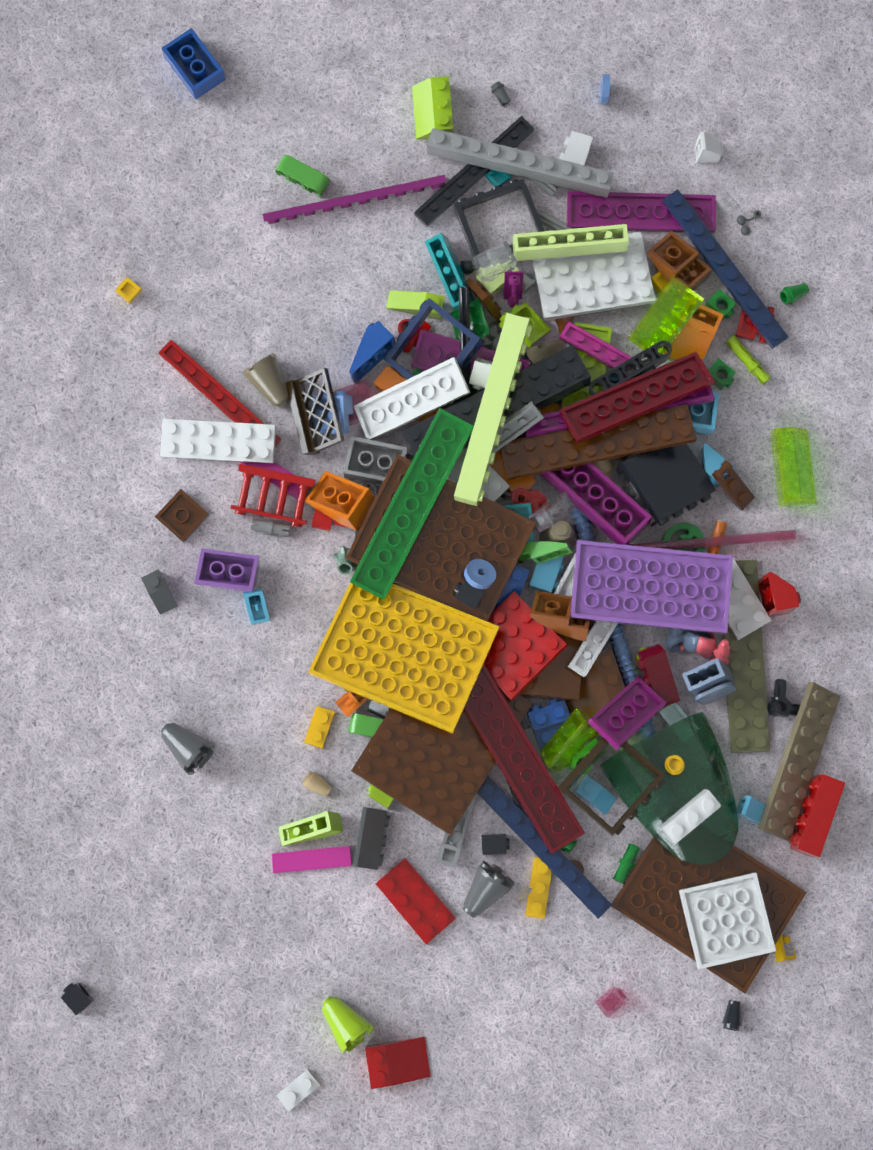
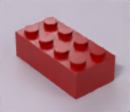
(817, 815)

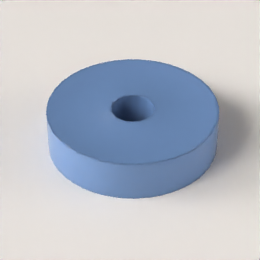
(604, 89)
(475, 579)

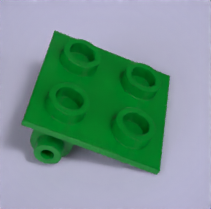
(477, 320)

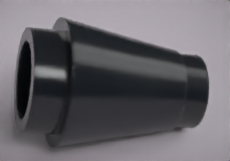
(732, 1016)

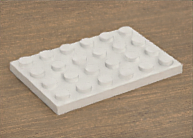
(594, 281)

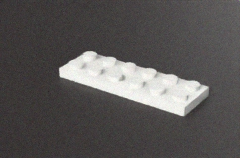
(411, 399)
(218, 441)

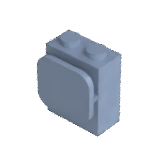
(710, 681)

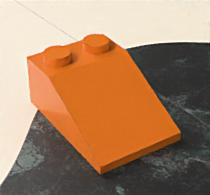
(341, 500)

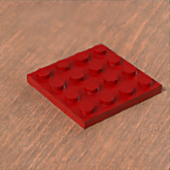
(520, 647)

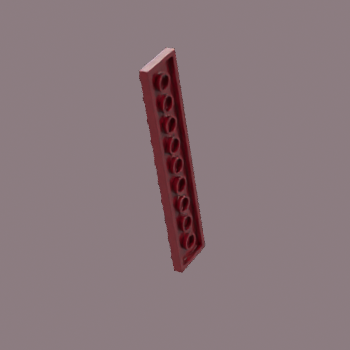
(521, 764)

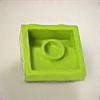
(539, 327)

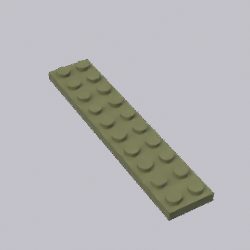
(749, 702)

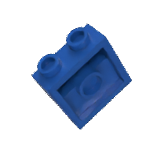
(547, 720)

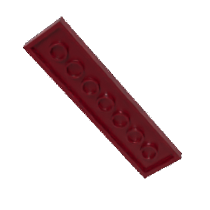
(636, 397)

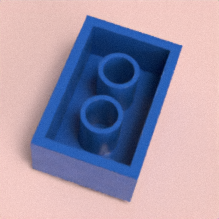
(193, 63)

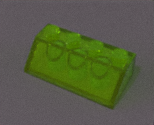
(666, 315)
(793, 466)

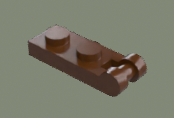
(733, 485)

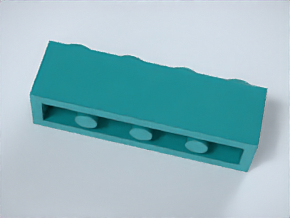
(447, 267)

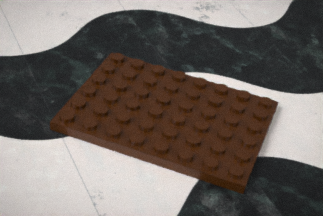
(449, 541)
(429, 767)
(654, 901)

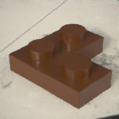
(485, 297)

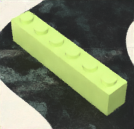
(570, 242)

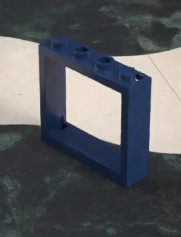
(414, 324)

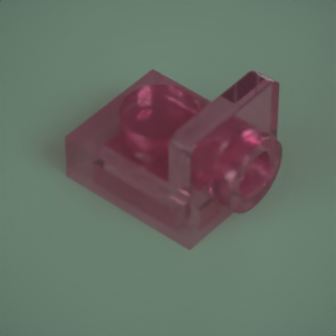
(611, 1001)

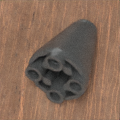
(486, 889)

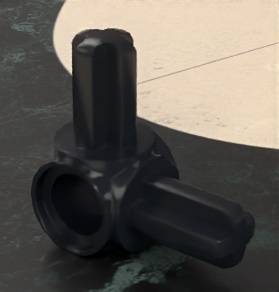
(787, 707)

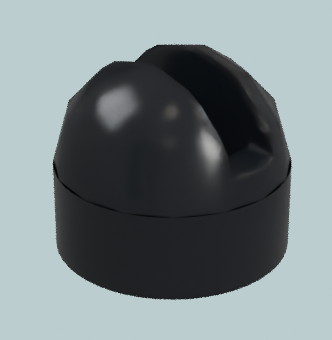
(467, 267)

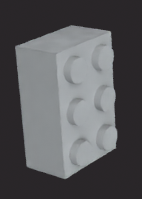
(370, 459)

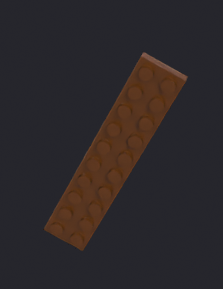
(560, 450)

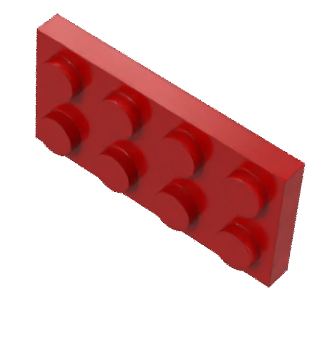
(415, 901)

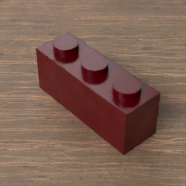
(658, 673)

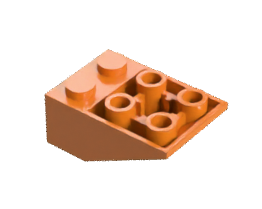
(696, 334)

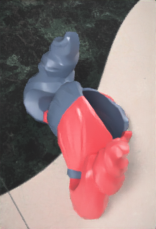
(700, 642)

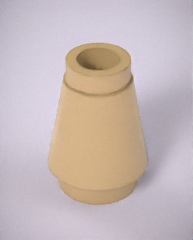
(316, 783)

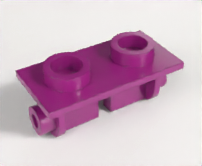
(513, 287)

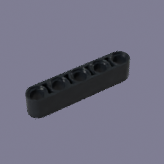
(634, 362)

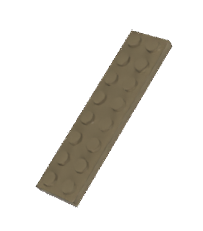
(799, 761)

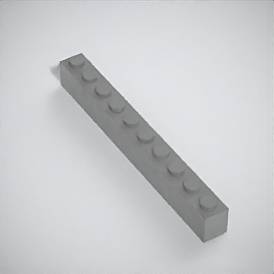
(519, 162)

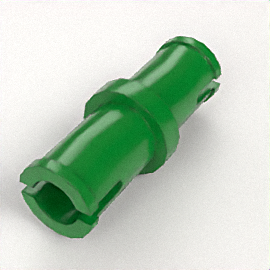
(626, 863)

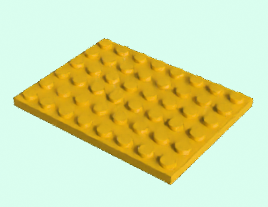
(405, 653)

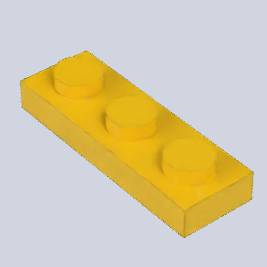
(540, 885)

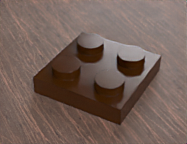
(182, 515)

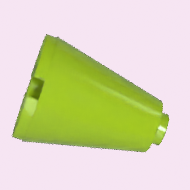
(345, 1024)

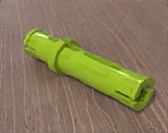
(750, 362)

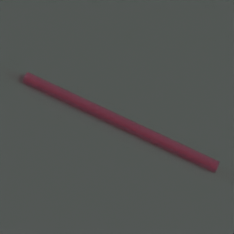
(721, 540)

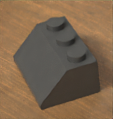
(371, 838)

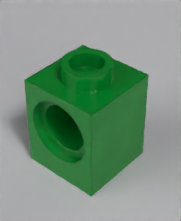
(721, 298)
(720, 366)

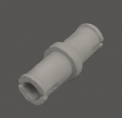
(270, 527)

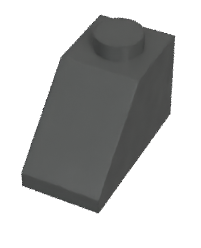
(159, 591)

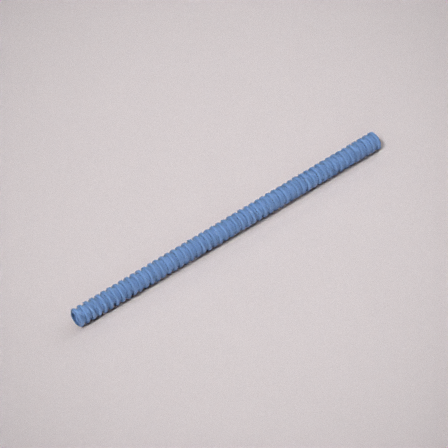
(617, 636)

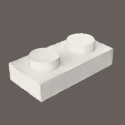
(298, 1090)

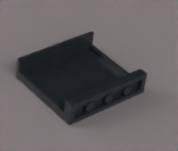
(668, 481)

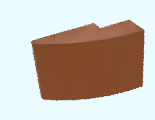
(679, 259)
(554, 613)

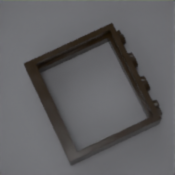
(643, 799)

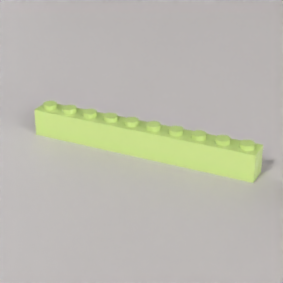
(491, 410)

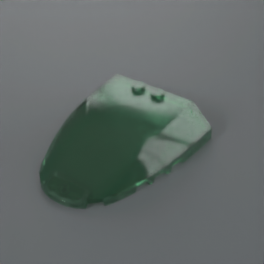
(703, 769)

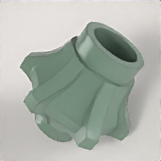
(344, 565)

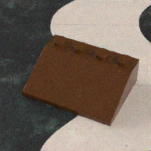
(557, 679)
(598, 686)

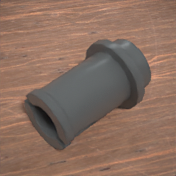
(500, 93)

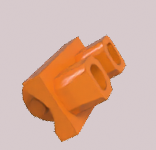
(350, 702)

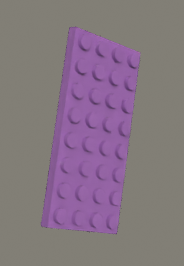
(651, 587)

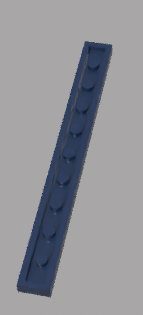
(725, 269)
(556, 862)

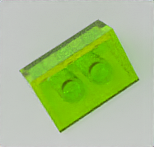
(567, 740)

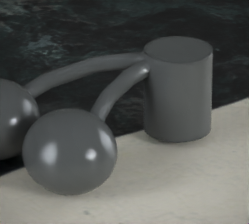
(741, 220)

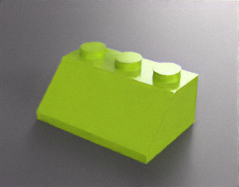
(432, 106)

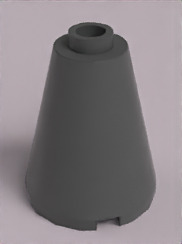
(187, 747)

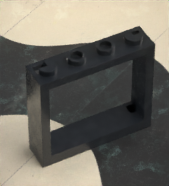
(482, 197)

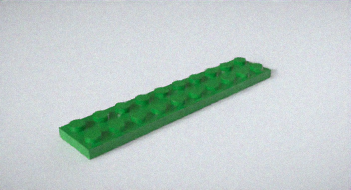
(411, 504)

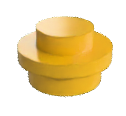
(674, 765)

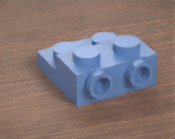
(344, 407)

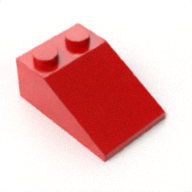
(397, 1062)

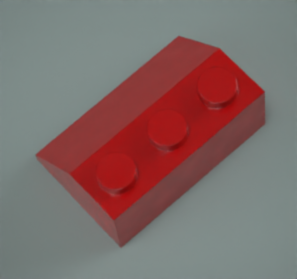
(778, 595)

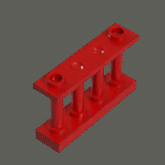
(285, 481)

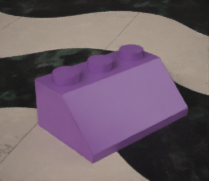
(227, 570)

